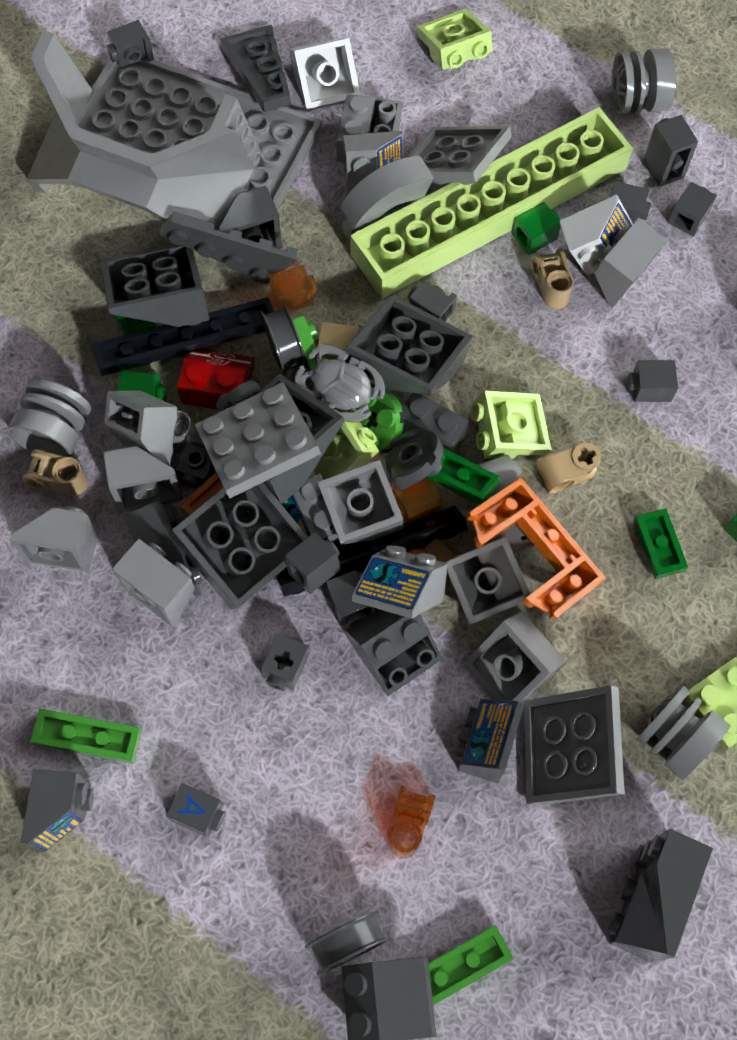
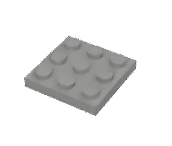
(461, 152)
(257, 439)
(573, 746)

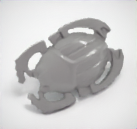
(342, 383)

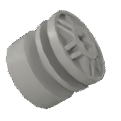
(643, 81)
(49, 418)
(683, 732)

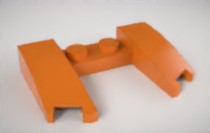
(521, 506)

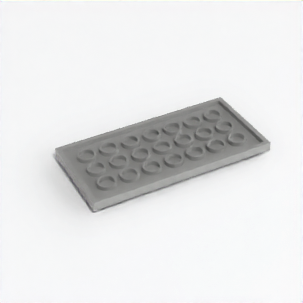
(163, 106)

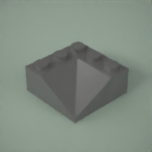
(156, 286)
(410, 348)
(323, 425)
(239, 541)
(659, 896)

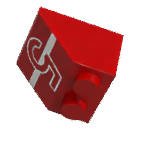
(210, 374)

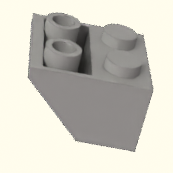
(366, 116)
(142, 422)

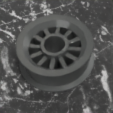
(283, 339)
(347, 942)

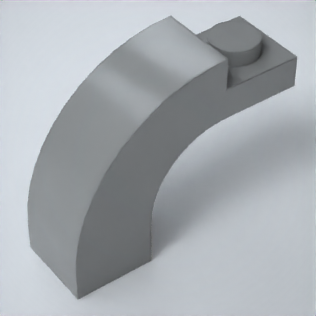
(384, 189)

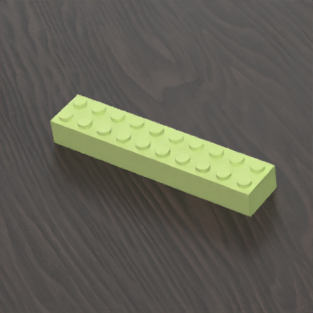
(469, 216)

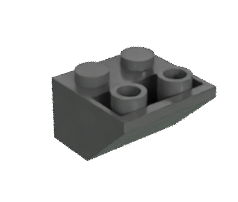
(393, 648)

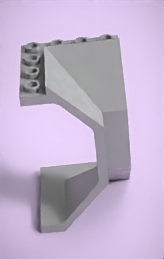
(188, 178)

